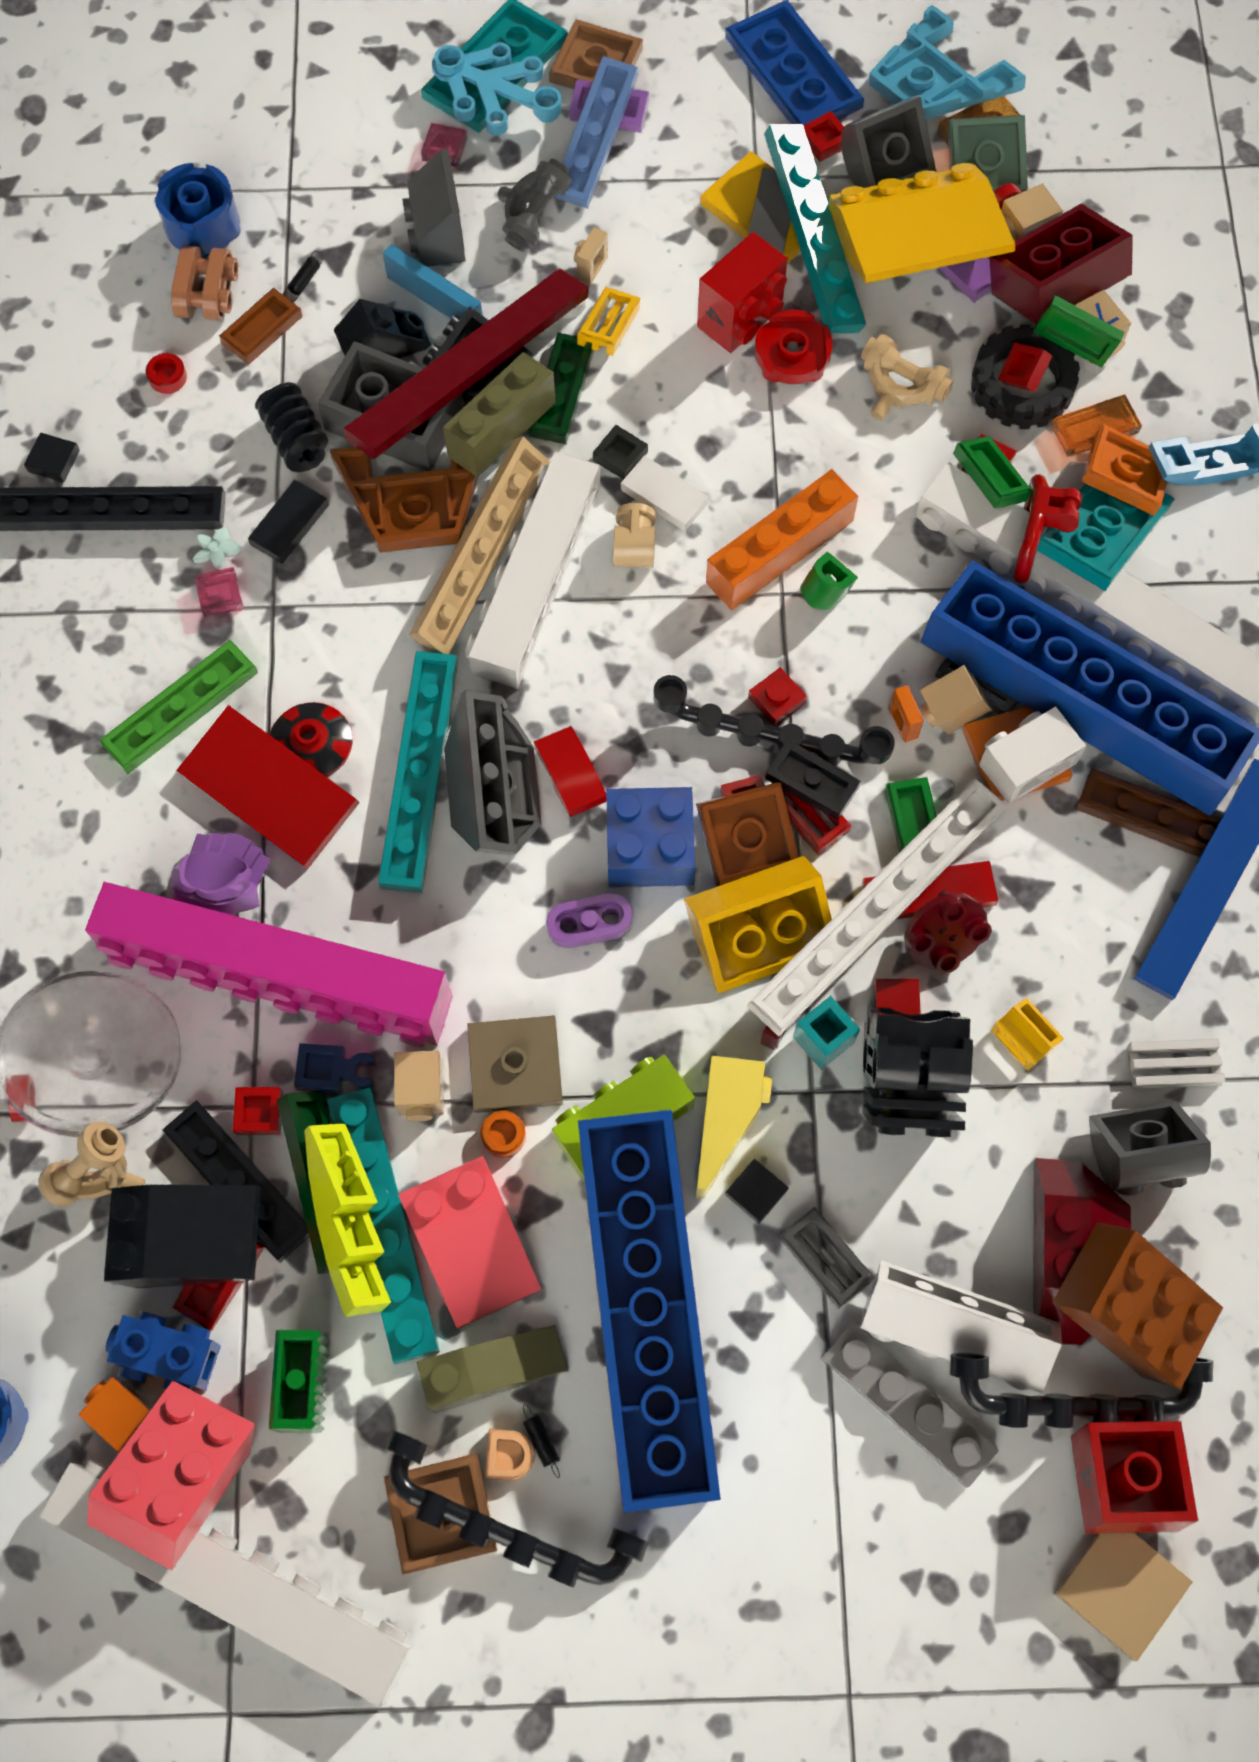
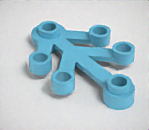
(454, 67)

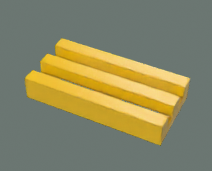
(601, 338)

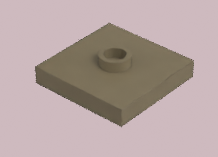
(514, 1064)

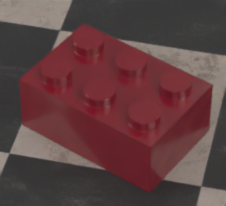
(1063, 258)

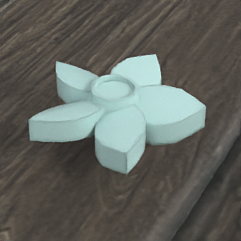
(216, 548)

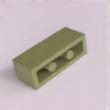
(500, 414)

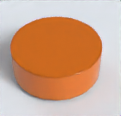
(503, 1134)

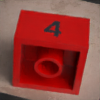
(741, 292)
(1133, 1477)

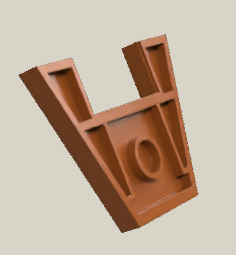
(407, 507)

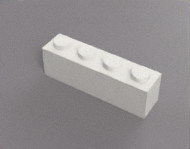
(950, 1320)

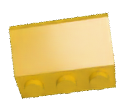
(758, 922)

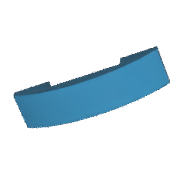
(1208, 460)

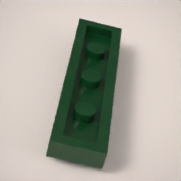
(296, 1114)

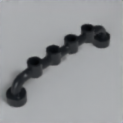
(671, 697)
(1061, 1408)
(519, 1545)

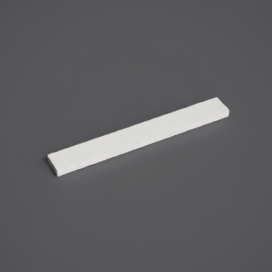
(876, 907)

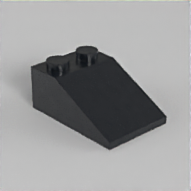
(181, 1235)

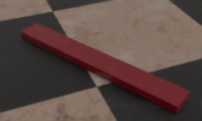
(465, 364)

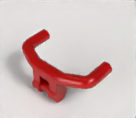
(1047, 508)

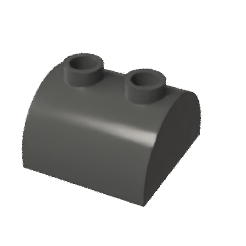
(888, 144)
(1148, 1147)

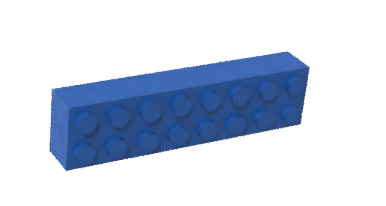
(1096, 685)
(648, 1312)

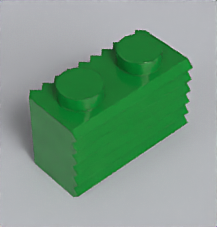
(298, 1381)

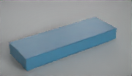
(427, 284)

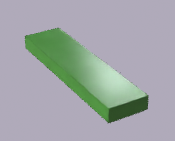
(178, 706)

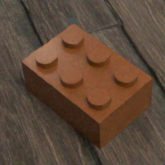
(1138, 1304)

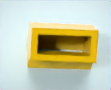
(1027, 1034)

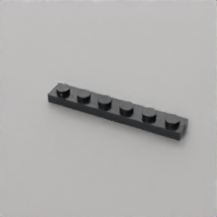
(112, 508)

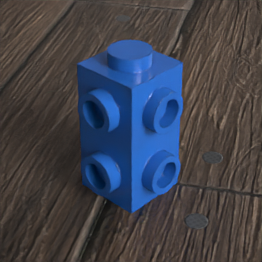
(150, 1348)

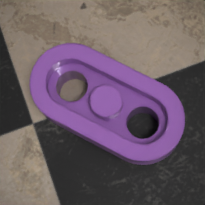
(588, 918)

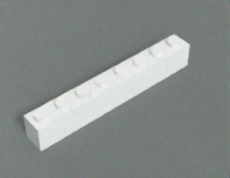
(252, 1596)

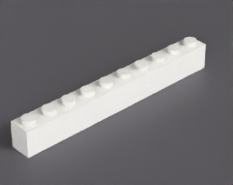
(1125, 613)

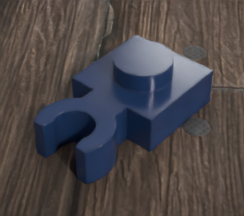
(325, 1067)

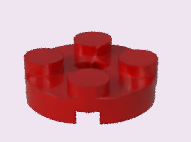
(789, 366)

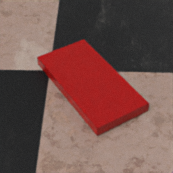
(268, 786)

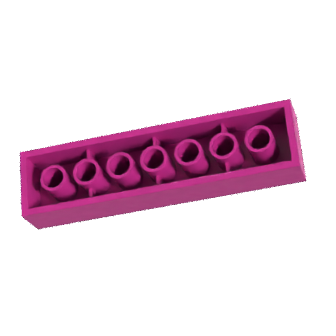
(270, 965)

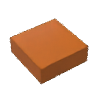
(906, 714)

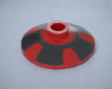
(332, 739)

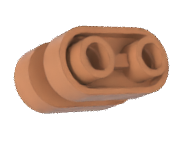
(216, 293)

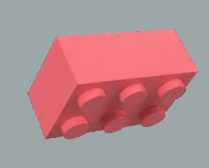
(170, 1475)

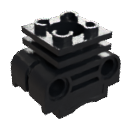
(916, 1070)

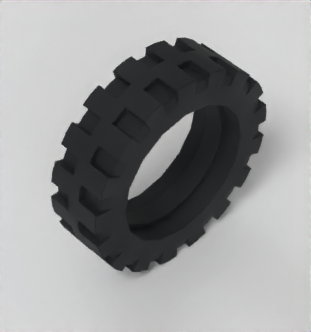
(1017, 409)

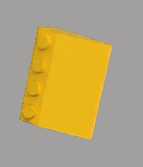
(920, 223)

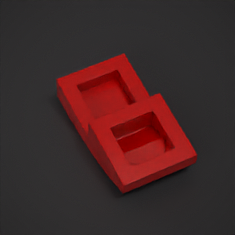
(570, 771)

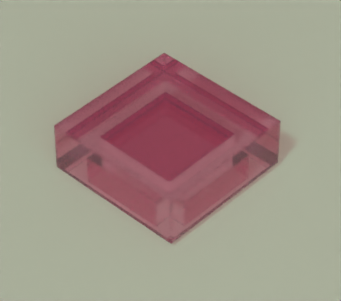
(444, 137)
(219, 592)

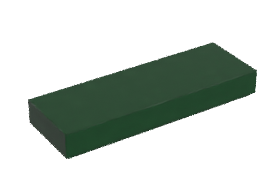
(570, 369)

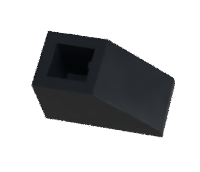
(383, 329)

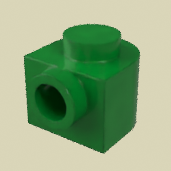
(821, 589)

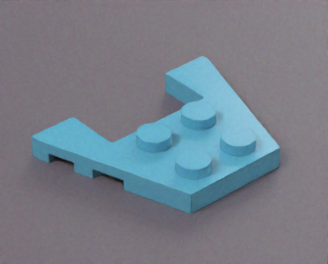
(926, 72)

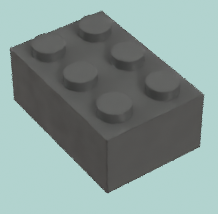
(366, 379)

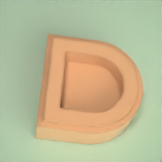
(508, 1455)

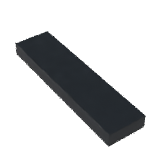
(224, 1163)

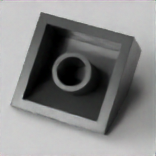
(435, 213)

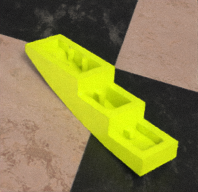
(341, 1210)

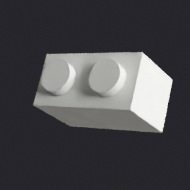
(1031, 754)

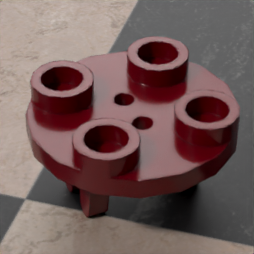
(946, 931)

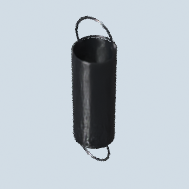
(304, 275)
(541, 1441)

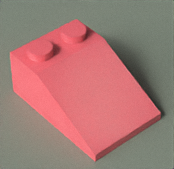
(469, 1242)

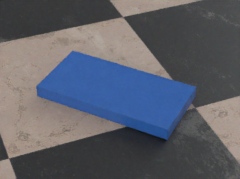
(793, 65)

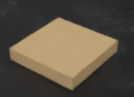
(1123, 1590)

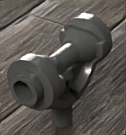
(536, 189)

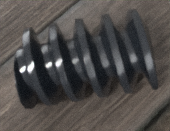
(292, 426)

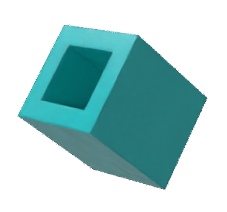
(826, 1032)

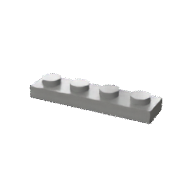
(910, 1405)

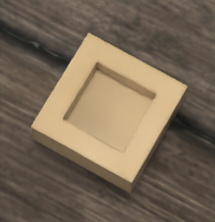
(591, 255)

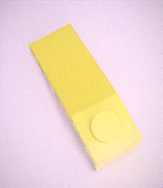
(731, 1108)

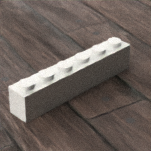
(534, 570)

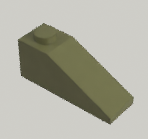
(490, 1368)

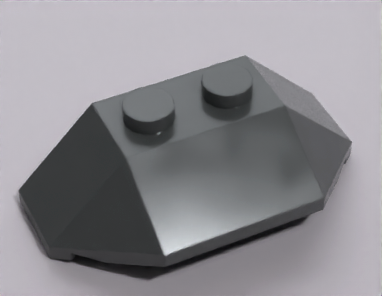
(491, 776)

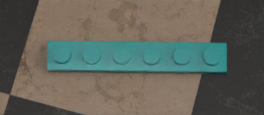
(814, 228)
(418, 772)
(408, 1316)

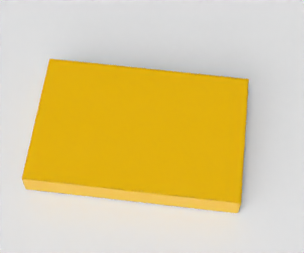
(734, 199)

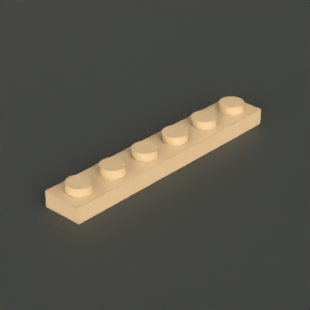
(479, 548)

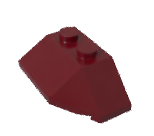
(1066, 1209)

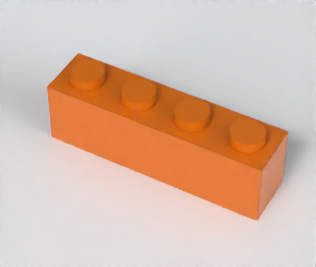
(781, 539)

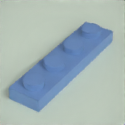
(597, 128)

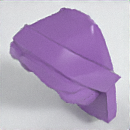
(220, 873)

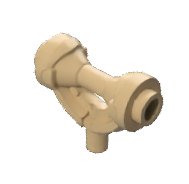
(928, 382)
(97, 1148)

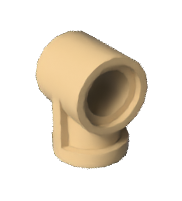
(634, 536)

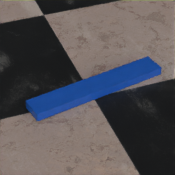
(1205, 891)

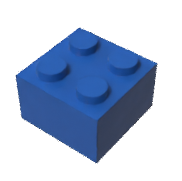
(650, 837)

